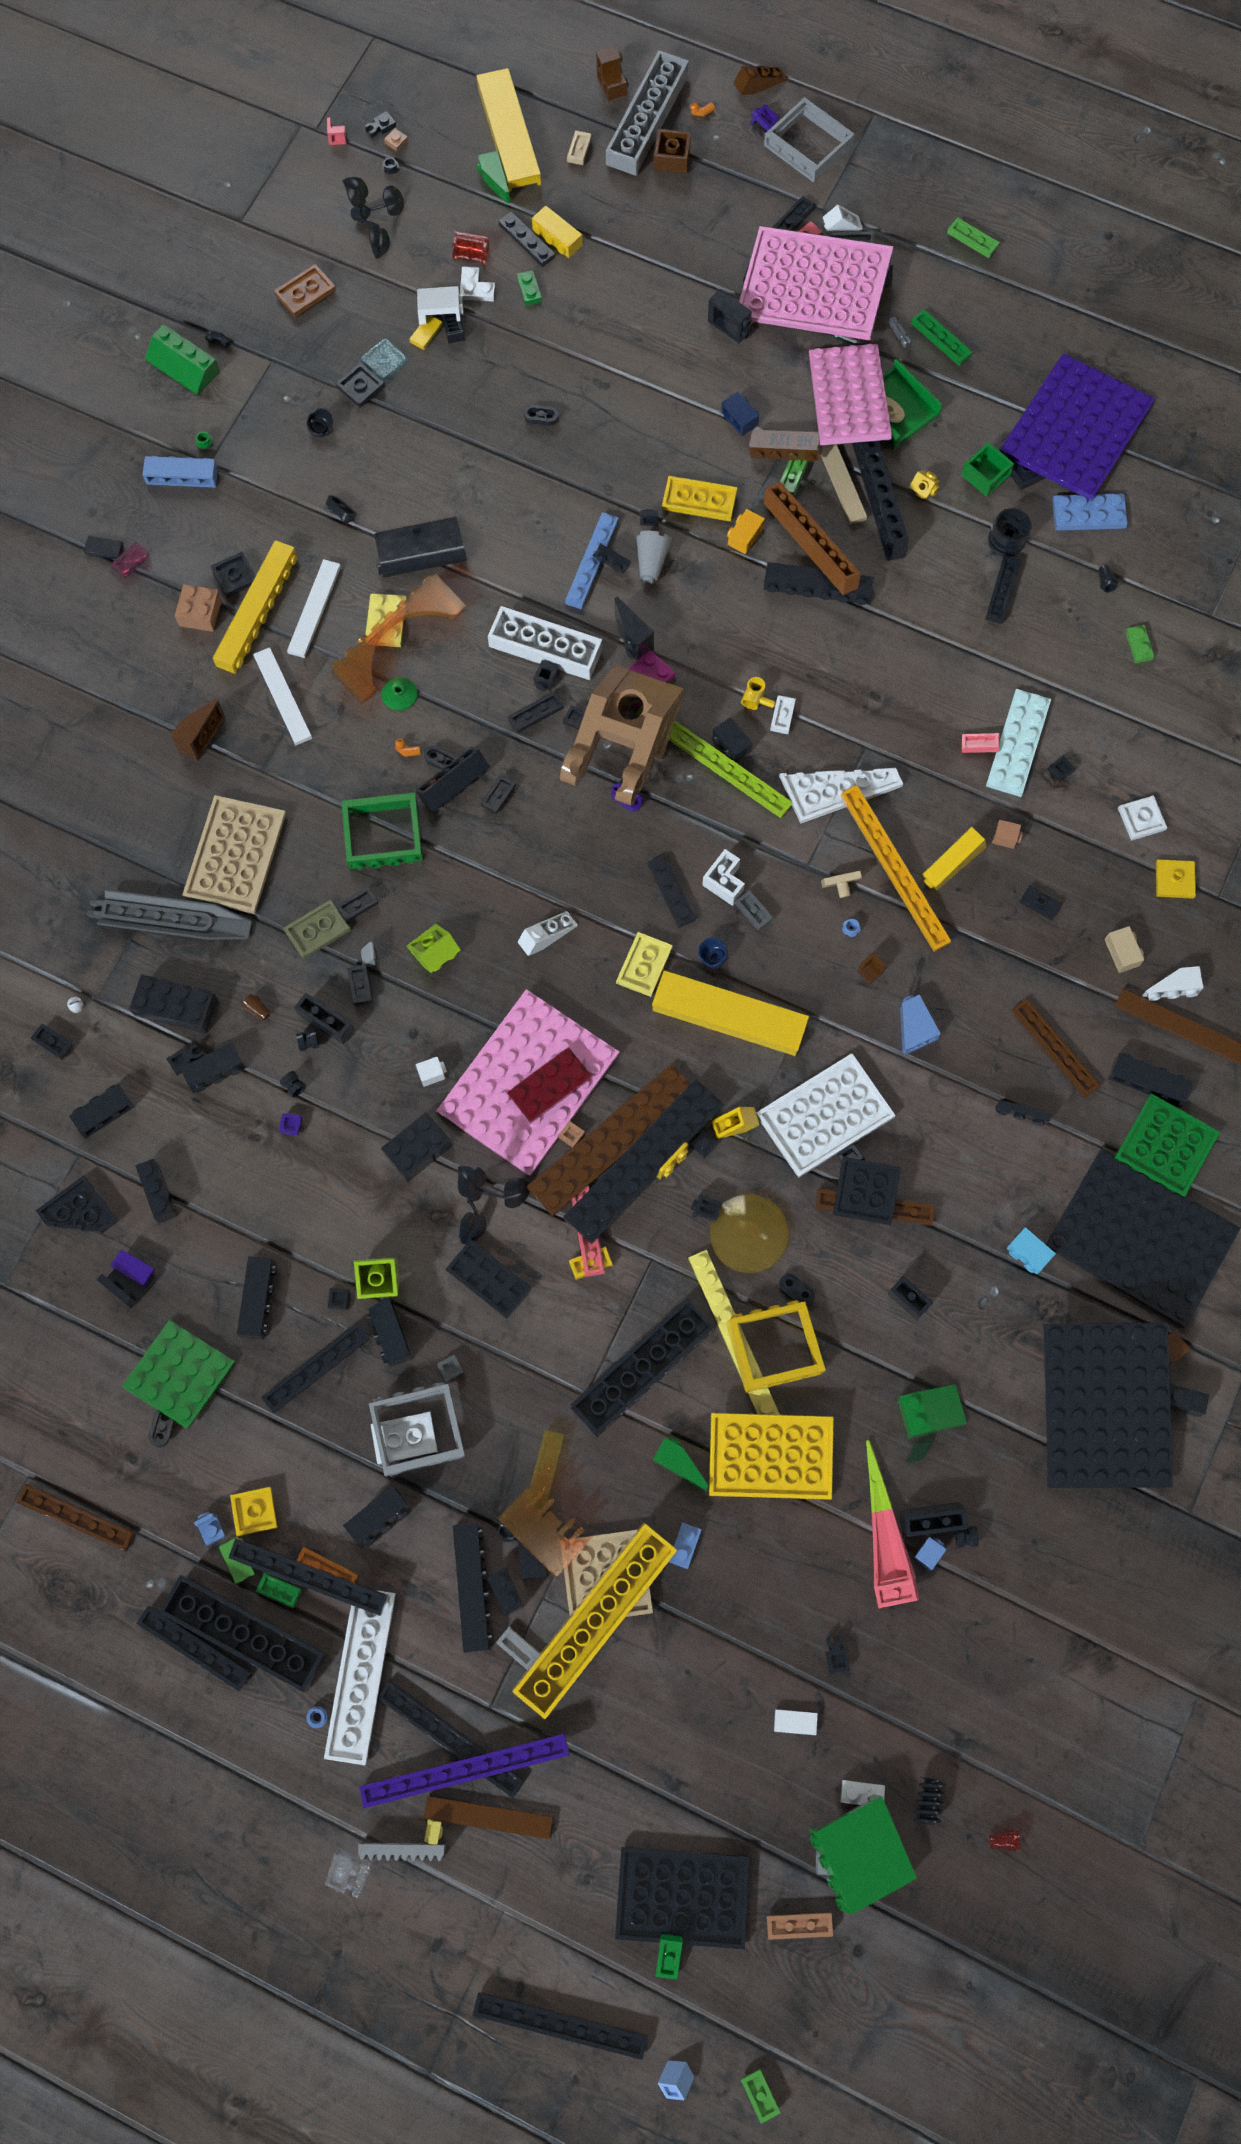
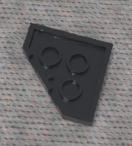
(78, 1209)

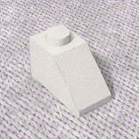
(841, 220)

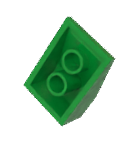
(931, 1411)

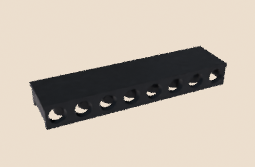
(881, 498)
(642, 1367)

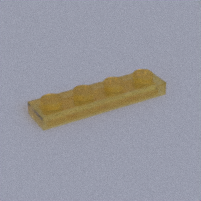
(546, 1466)

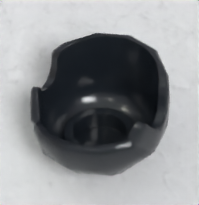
(320, 422)

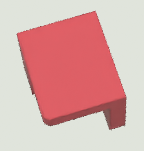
(336, 134)

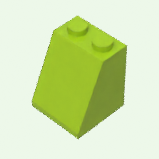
(377, 1277)

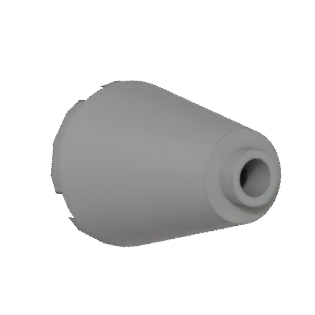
(651, 554)

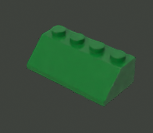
(181, 360)

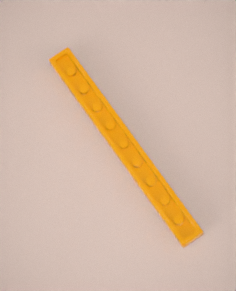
(895, 868)

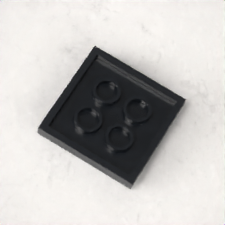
(866, 1191)

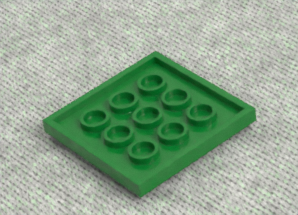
(1167, 1145)
(178, 1374)

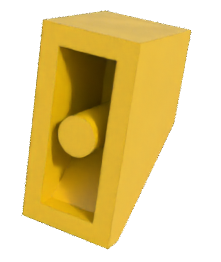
(735, 1122)

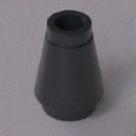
(1107, 579)

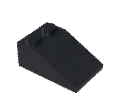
(635, 633)

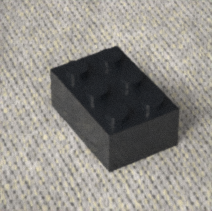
(416, 1147)
(377, 1517)

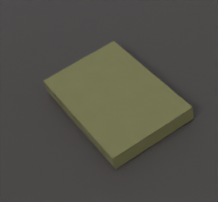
(317, 929)

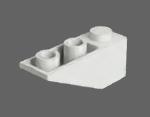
(546, 932)
(1182, 982)

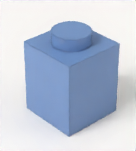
(930, 1553)

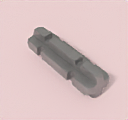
(900, 332)

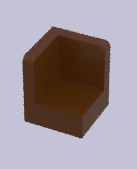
(871, 968)

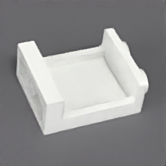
(439, 301)

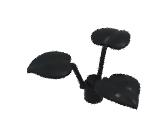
(356, 193)
(469, 1183)

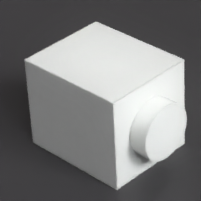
(431, 1071)

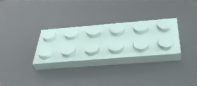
(1018, 742)

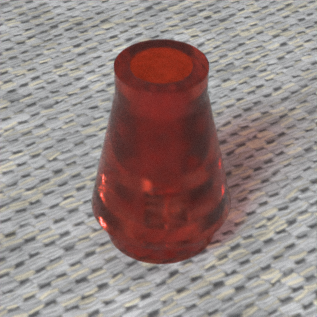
(1005, 1840)

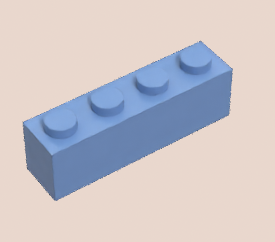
(180, 471)

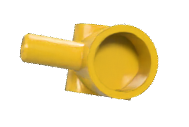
(752, 699)

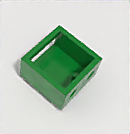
(987, 469)

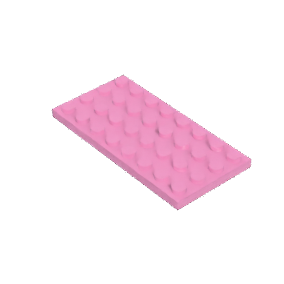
(849, 394)

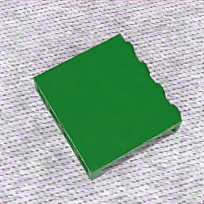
(915, 399)
(862, 1855)

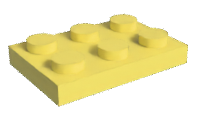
(378, 607)
(644, 964)

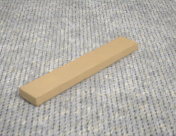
(843, 484)

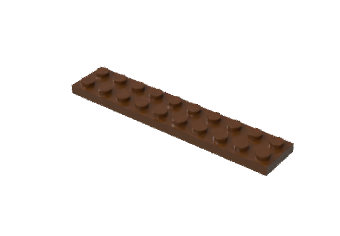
(606, 1142)

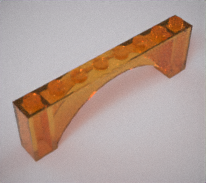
(429, 600)

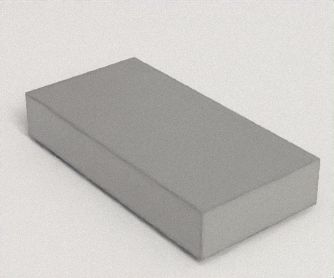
(518, 1648)

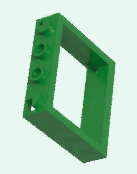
(381, 804)

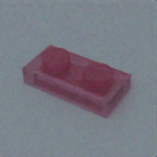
(129, 559)

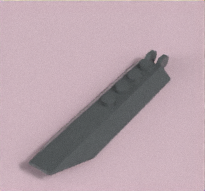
(169, 916)

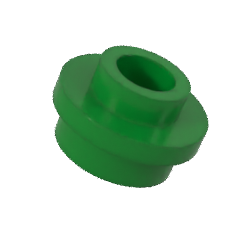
(203, 436)

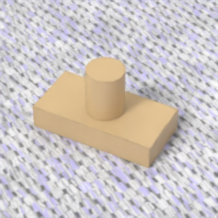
(842, 882)

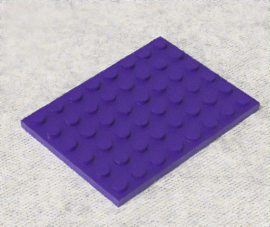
(1077, 426)

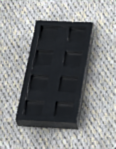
(488, 1279)

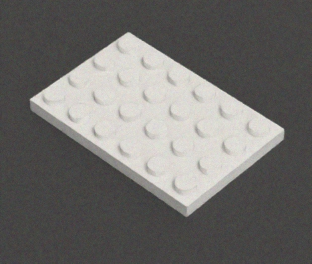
(825, 1115)

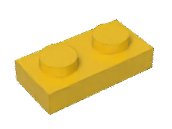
(578, 1268)

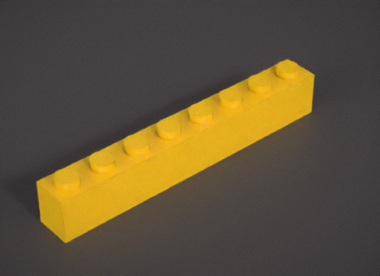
(255, 607)

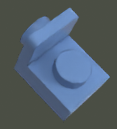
(210, 1528)

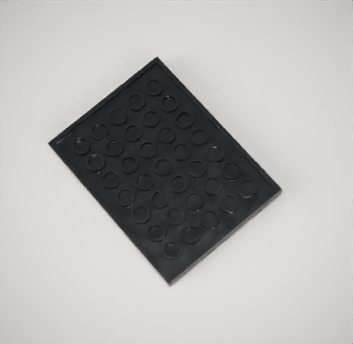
(1142, 1238)
(1107, 1405)

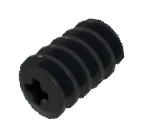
(930, 1801)

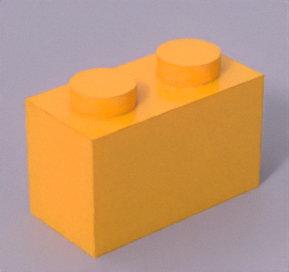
(746, 531)

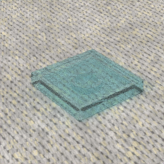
(383, 359)

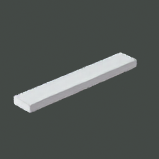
(314, 608)
(282, 696)

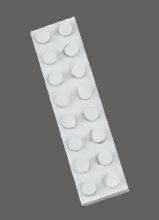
(358, 1684)

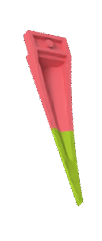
(892, 1566)

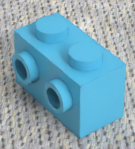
(1030, 1251)

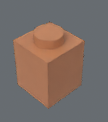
(1007, 834)

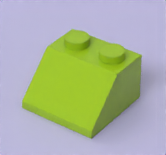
(434, 948)

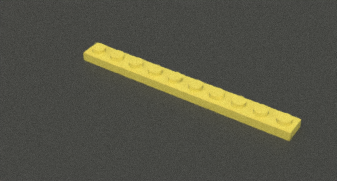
(722, 1312)

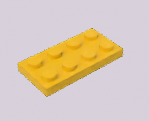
(699, 498)

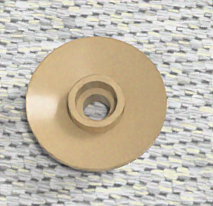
(895, 411)

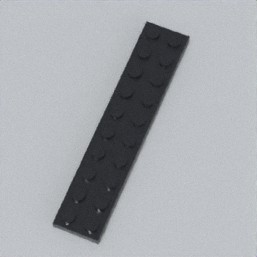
(642, 1161)

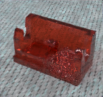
(470, 247)

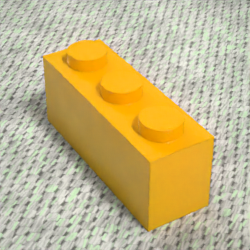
(557, 232)

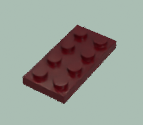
(549, 1085)

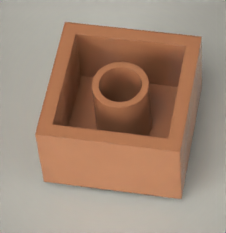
(198, 607)

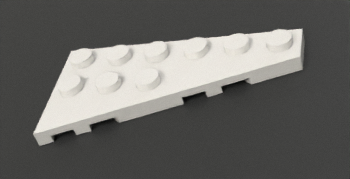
(820, 792)

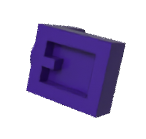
(764, 117)

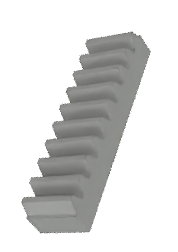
(403, 1849)

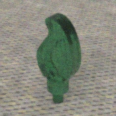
(919, 1451)

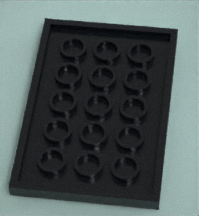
(682, 1896)

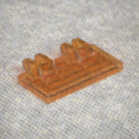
(540, 1532)

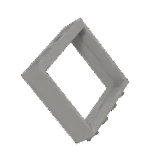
(793, 156)
(401, 1398)

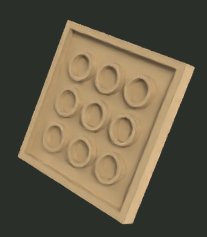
(592, 1563)

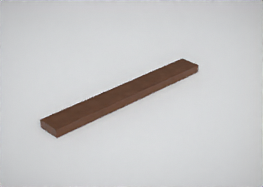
(1179, 1026)

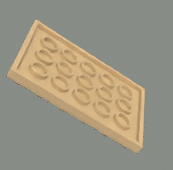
(234, 854)

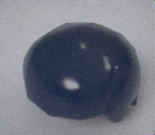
(713, 952)

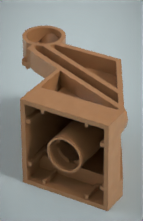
(609, 720)

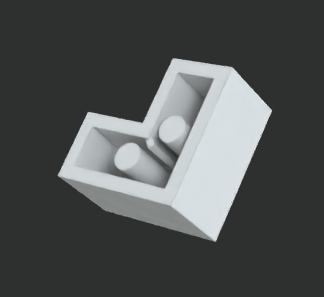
(720, 878)

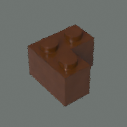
(610, 72)

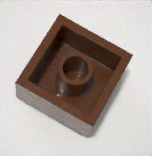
(672, 151)

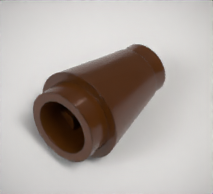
(255, 1007)

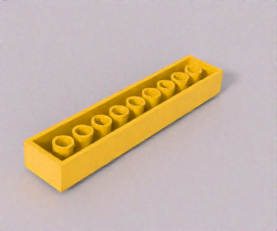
(594, 1620)

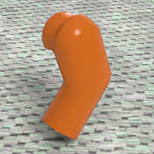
(701, 111)
(405, 750)

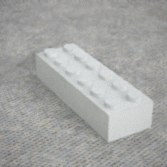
(546, 641)

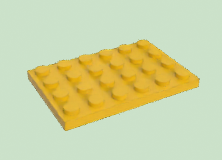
(771, 1456)

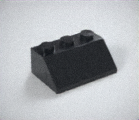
(389, 1333)

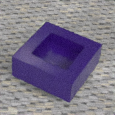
(290, 1124)

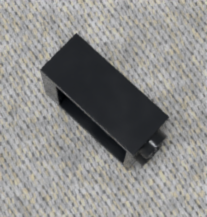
(729, 316)

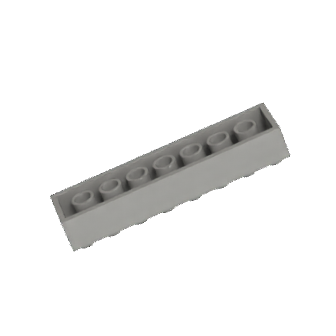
(647, 112)

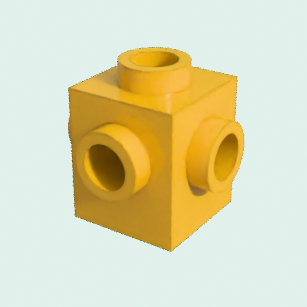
(925, 484)

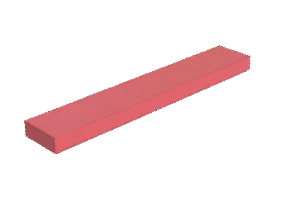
(586, 1247)

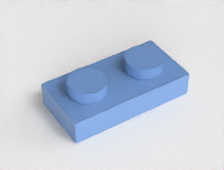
(685, 1545)

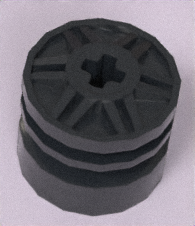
(1009, 532)

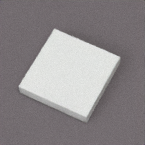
(1142, 817)

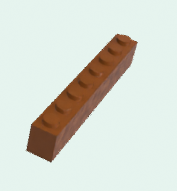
(812, 538)

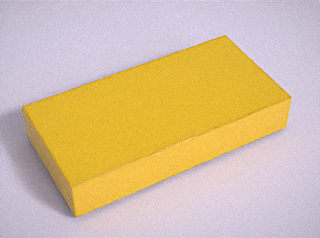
(426, 332)

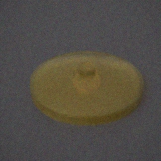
(749, 1233)

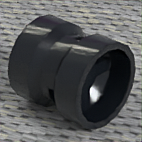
(311, 1042)
(293, 1084)
(967, 1537)

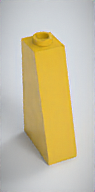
(954, 859)

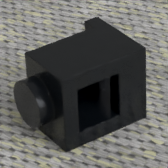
(546, 671)

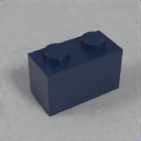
(740, 413)

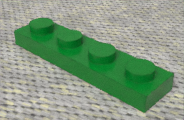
(941, 337)

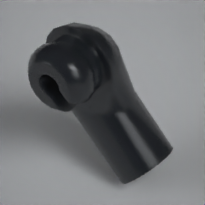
(215, 335)

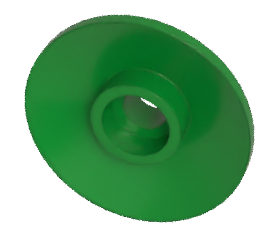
(402, 700)

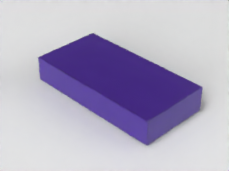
(132, 1267)

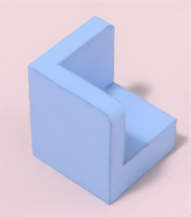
(676, 2080)

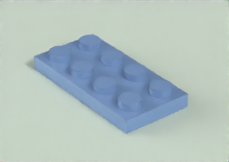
(1080, 513)

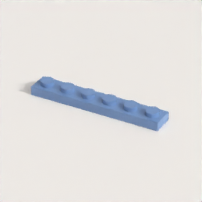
(590, 565)

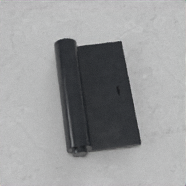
(419, 547)

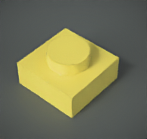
(433, 1832)

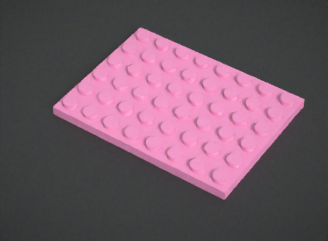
(815, 282)
(519, 1047)

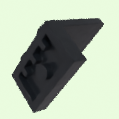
(124, 1287)

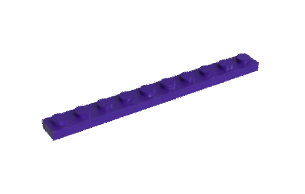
(464, 1770)

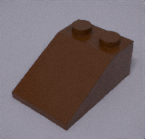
(197, 729)

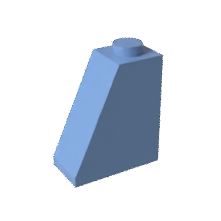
(916, 1025)

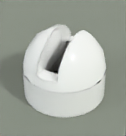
(75, 1007)

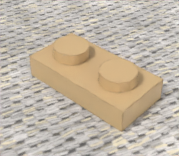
(579, 147)

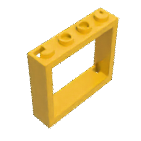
(781, 1378)

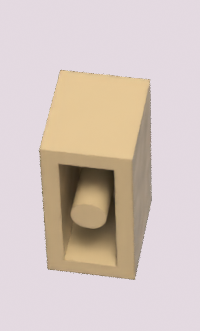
(1124, 949)

